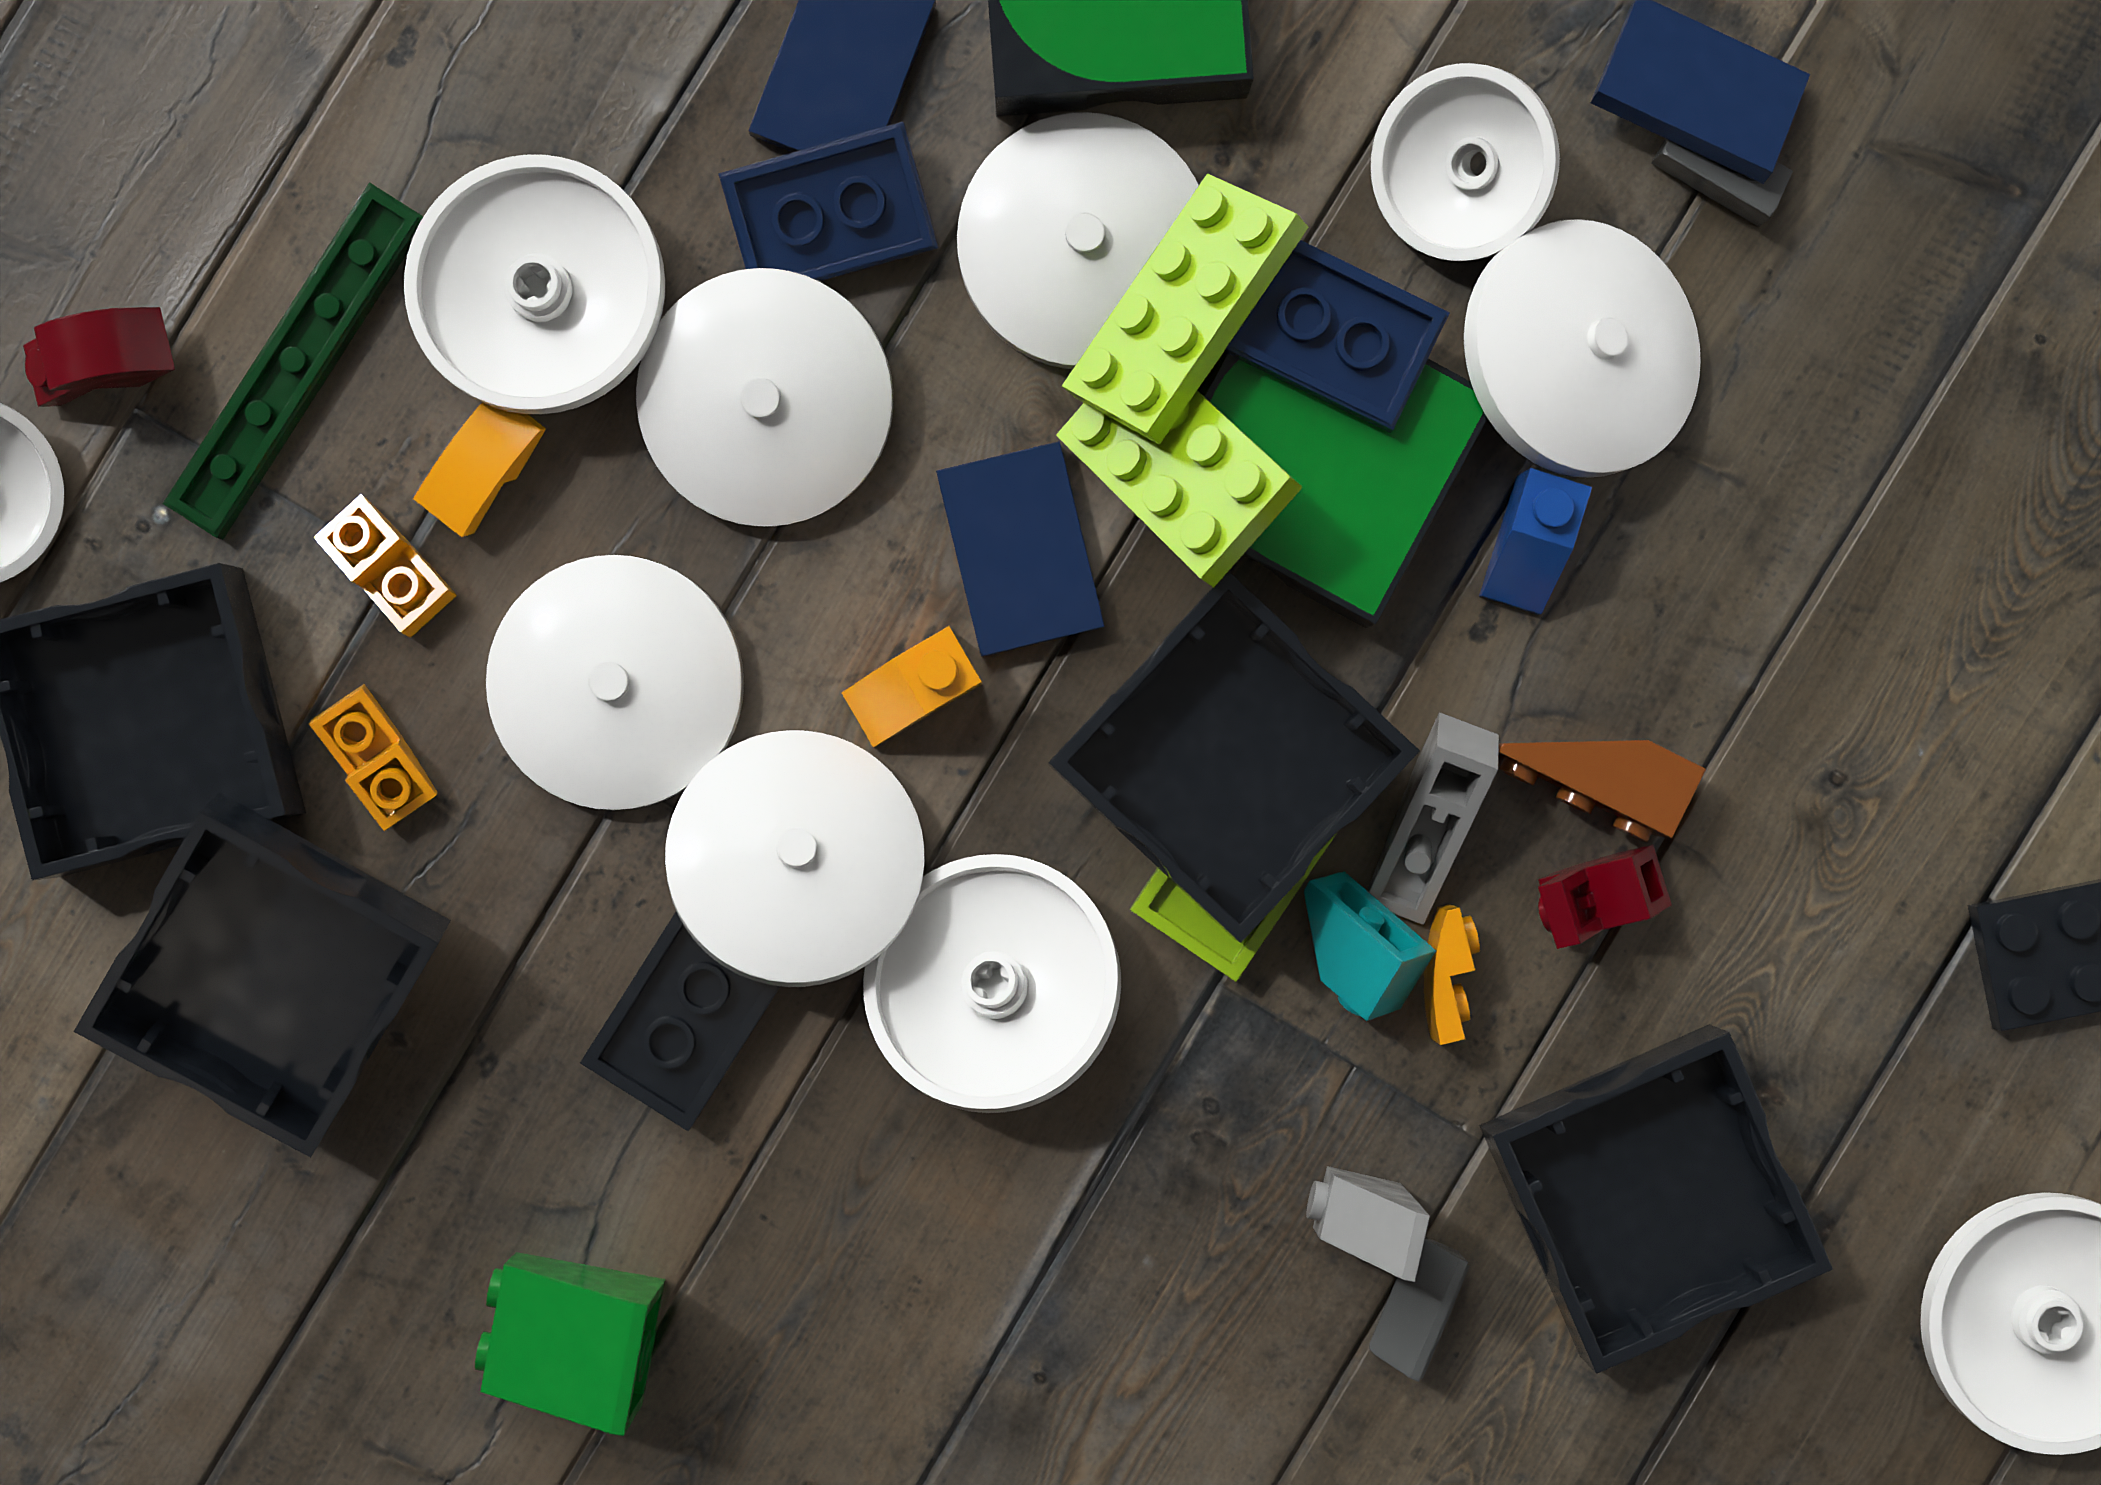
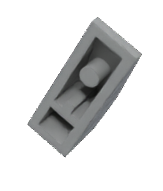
(1434, 816)
(1369, 1220)

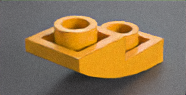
(476, 464)
(385, 566)
(374, 757)
(1445, 1003)

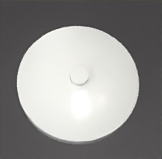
(1065, 227)
(534, 284)
(1582, 348)
(764, 397)
(614, 682)
(794, 858)
(995, 985)
(2020, 1322)

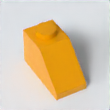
(911, 686)

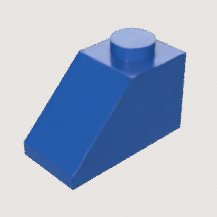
(1534, 540)

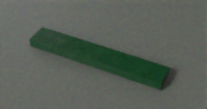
(294, 362)

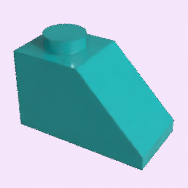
(1363, 947)

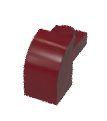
(96, 353)
(1602, 895)

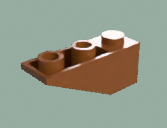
(1629, 779)

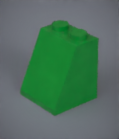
(570, 1339)

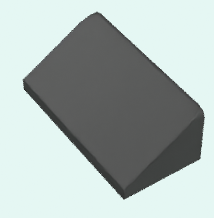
(1723, 185)
(1419, 1310)

